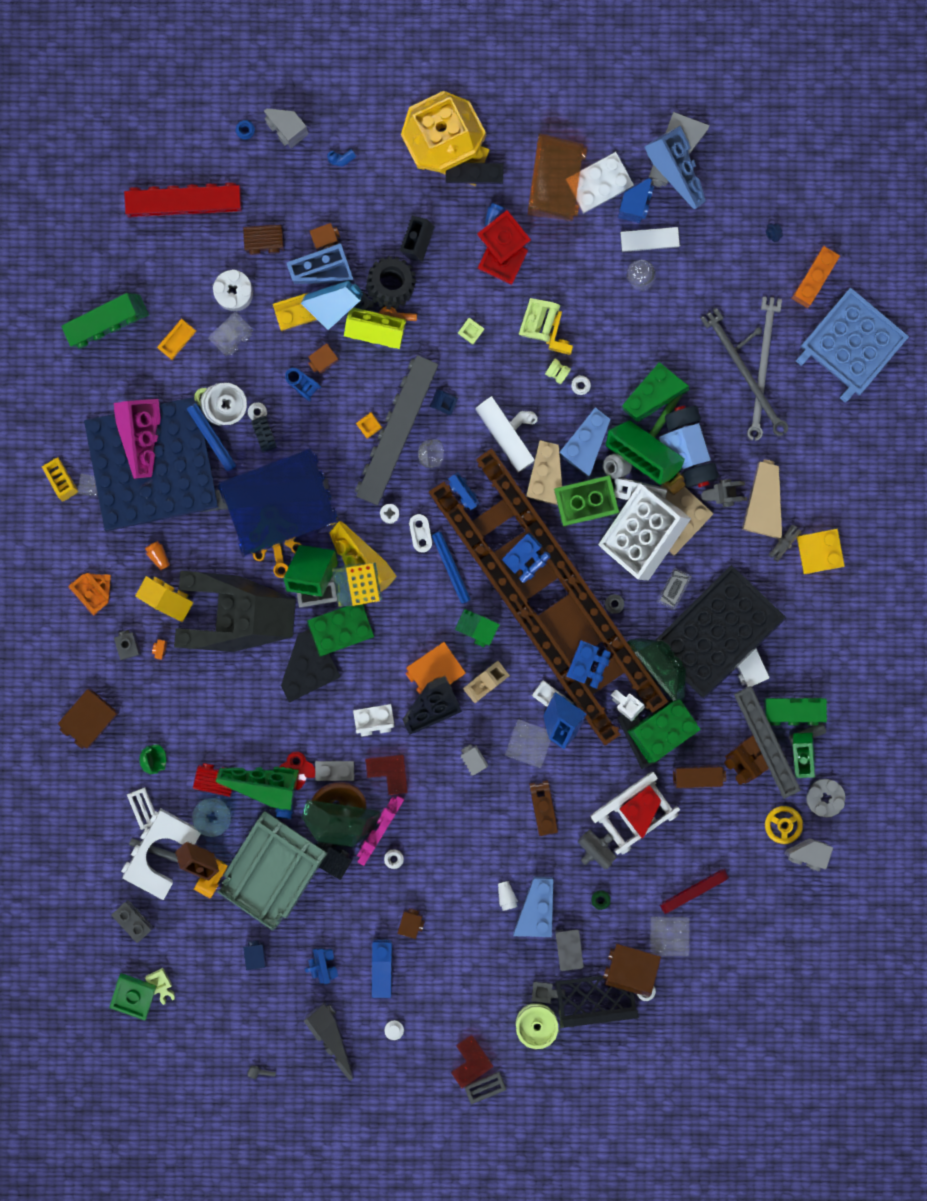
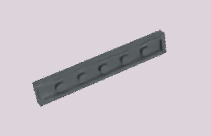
(767, 742)

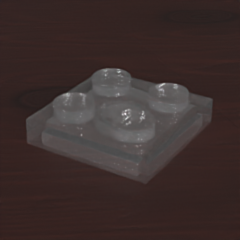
(528, 743)
(669, 936)

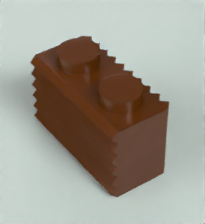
(263, 238)
(197, 861)

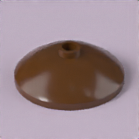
(343, 792)

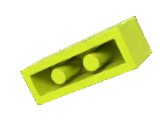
(374, 328)

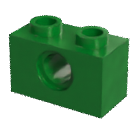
(804, 755)

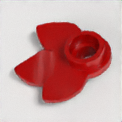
(305, 768)

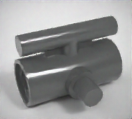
(597, 849)

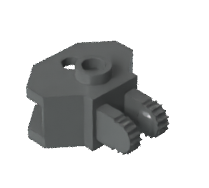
(724, 493)

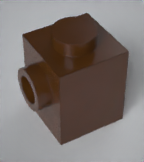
(411, 923)

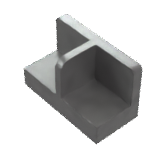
(569, 949)

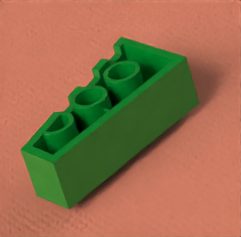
(105, 320)

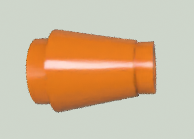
(157, 554)

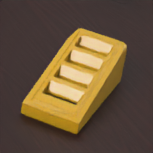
(59, 490)

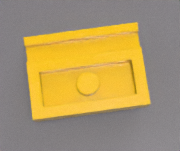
(292, 313)

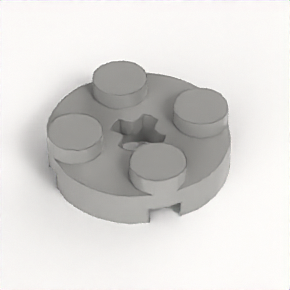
(815, 793)

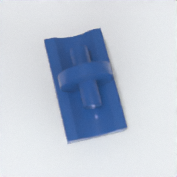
(320, 957)

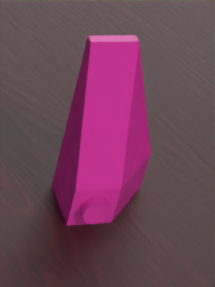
(137, 428)

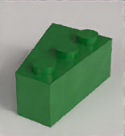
(795, 710)

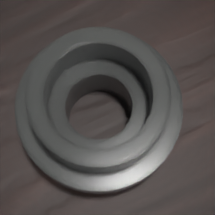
(619, 599)

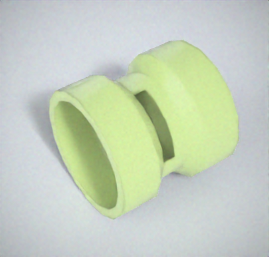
(554, 368)

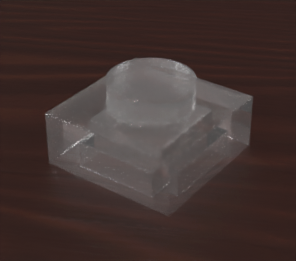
(87, 485)

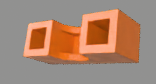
(815, 277)

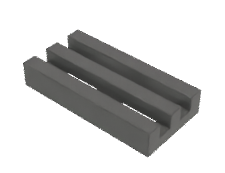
(495, 1075)

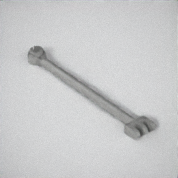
(771, 308)

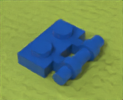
(459, 485)
(522, 553)
(582, 663)

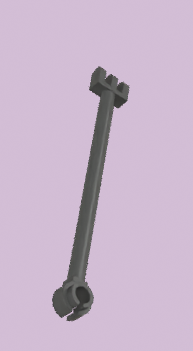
(714, 322)

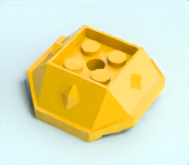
(443, 149)

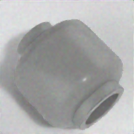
(616, 466)

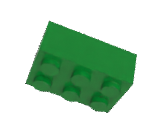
(664, 730)

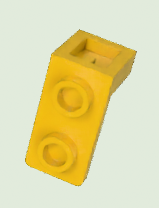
(561, 346)

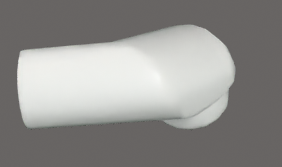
(523, 417)

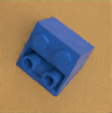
(634, 202)
(562, 720)

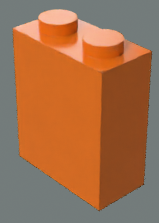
(435, 665)

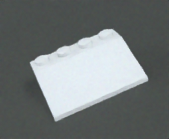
(644, 532)

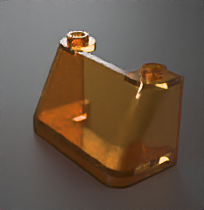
(556, 178)

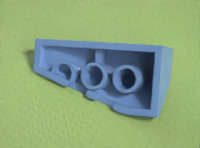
(672, 159)

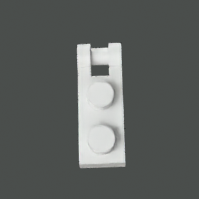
(632, 485)

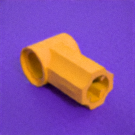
(207, 887)

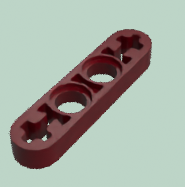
(694, 891)

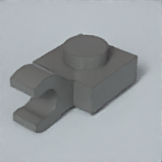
(543, 992)

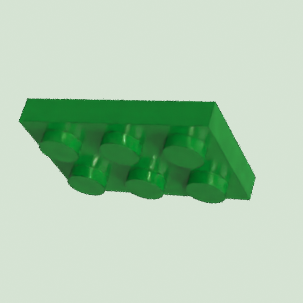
(340, 629)

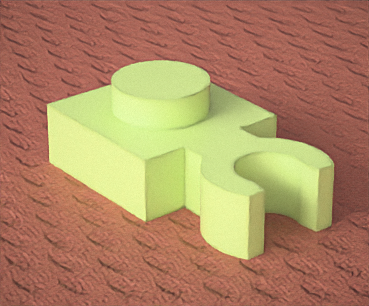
(162, 982)

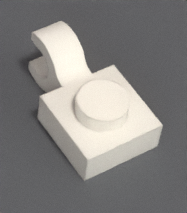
(627, 705)

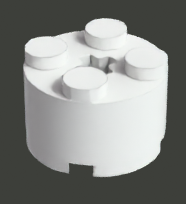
(236, 280)

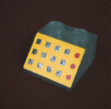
(356, 584)

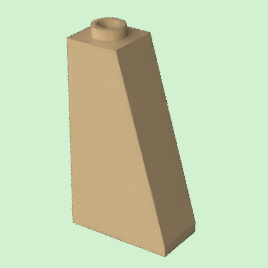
(764, 504)

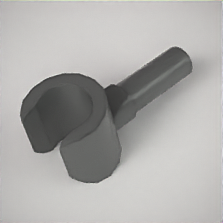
(254, 1071)

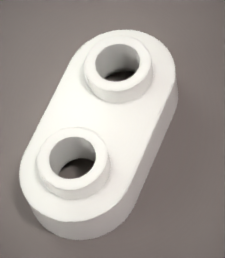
(420, 533)

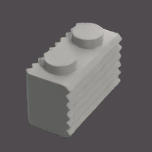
(473, 759)

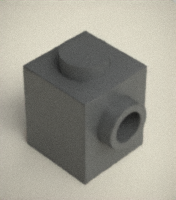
(127, 645)

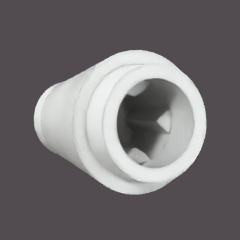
(506, 896)

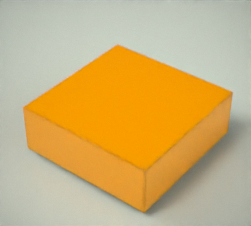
(369, 425)

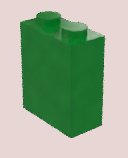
(310, 570)

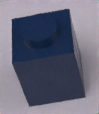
(254, 955)

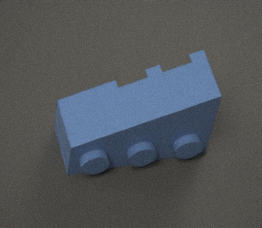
(321, 267)
(586, 442)

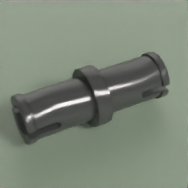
(784, 543)

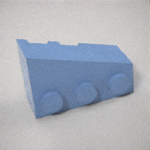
(536, 913)

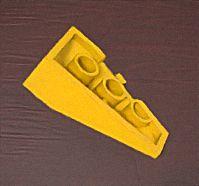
(356, 551)

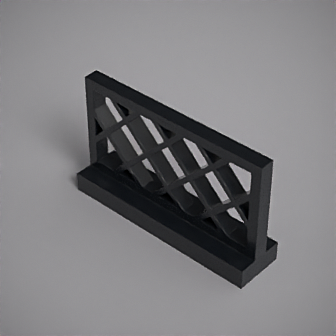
(593, 1017)

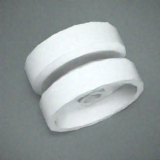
(234, 404)

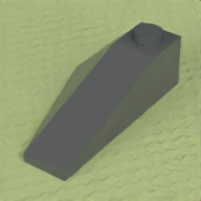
(326, 1028)

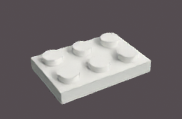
(602, 182)

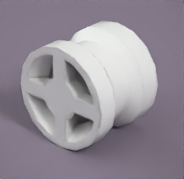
(393, 517)

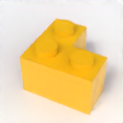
(164, 598)

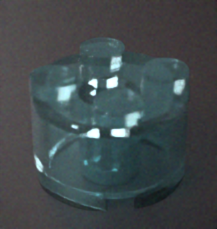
(204, 824)

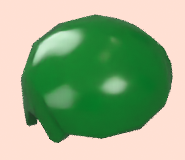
(153, 759)

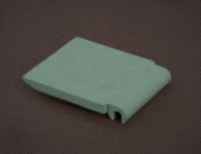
(271, 871)

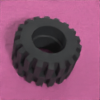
(394, 268)

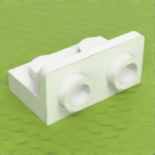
(374, 719)

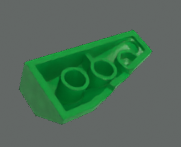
(269, 787)

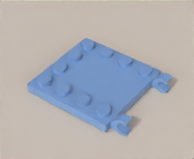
(853, 343)

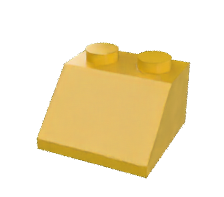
(820, 551)

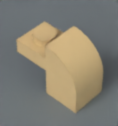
(486, 681)

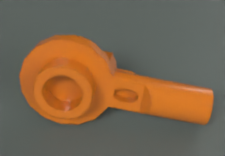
(392, 312)

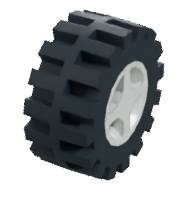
(264, 434)

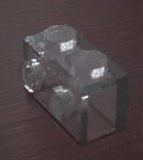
(230, 334)

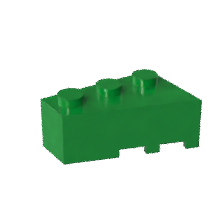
(654, 392)
(477, 627)

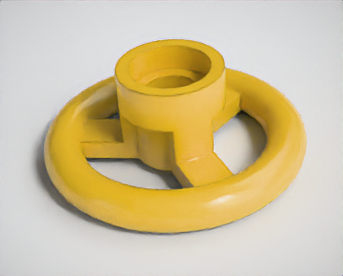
(784, 838)

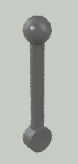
(758, 331)

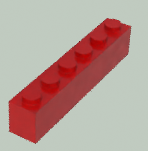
(183, 200)

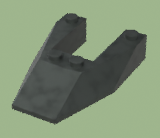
(245, 613)

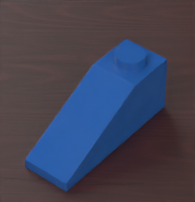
(381, 968)

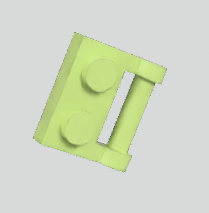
(534, 319)

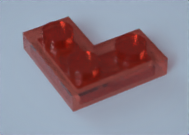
(393, 768)
(476, 1062)

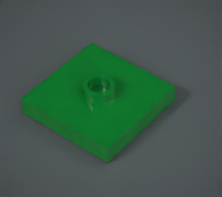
(133, 996)

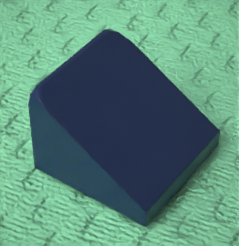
(443, 402)

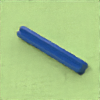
(211, 437)
(451, 567)

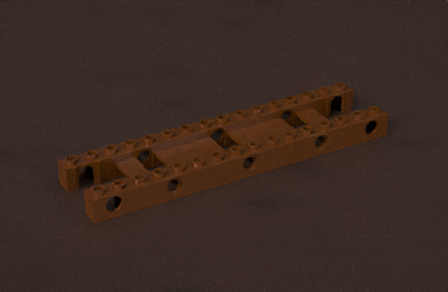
(565, 623)

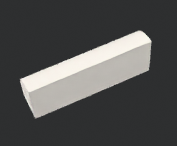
(504, 434)

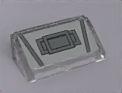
(674, 589)

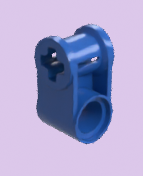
(302, 384)

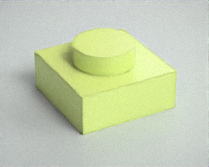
(471, 331)

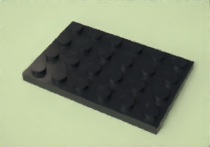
(721, 630)

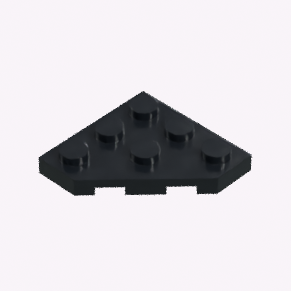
(306, 669)
(432, 706)

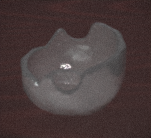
(641, 275)
(431, 453)

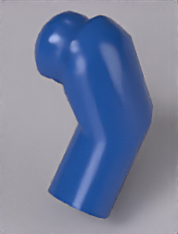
(340, 160)

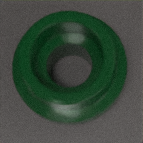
(600, 906)

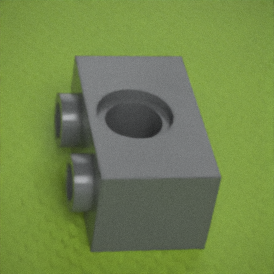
(132, 921)

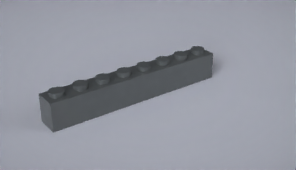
(397, 430)

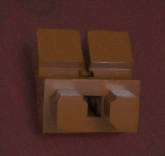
(744, 762)

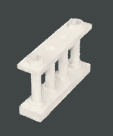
(602, 814)

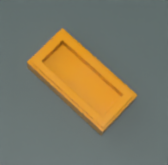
(176, 339)

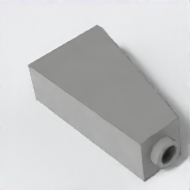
(694, 133)

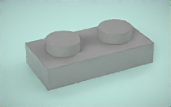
(334, 770)

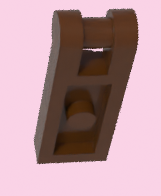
(543, 809)

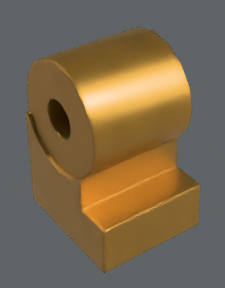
(675, 484)

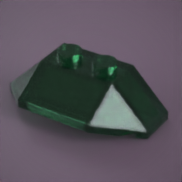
(662, 665)
(339, 823)

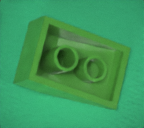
(586, 500)

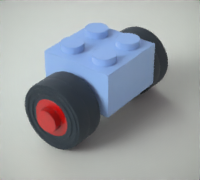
(690, 445)

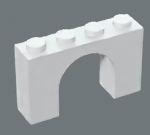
(138, 870)

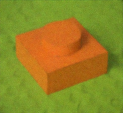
(159, 649)

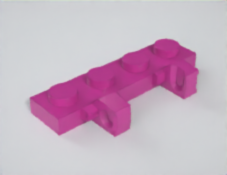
(375, 836)

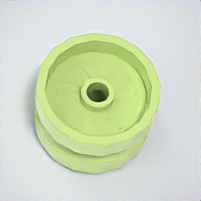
(536, 1014)

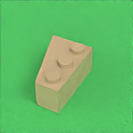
(545, 474)

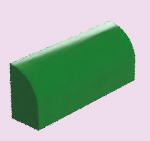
(644, 452)

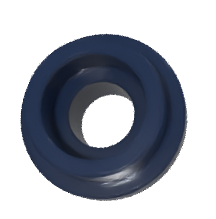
(774, 232)

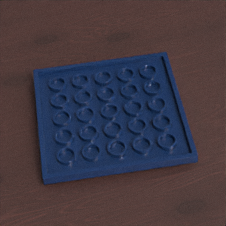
(180, 474)

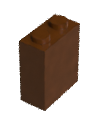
(87, 719)
(698, 776)
(632, 970)

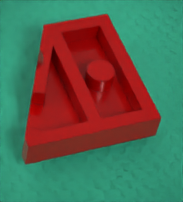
(641, 809)

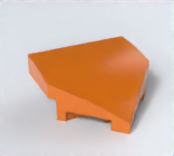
(92, 591)

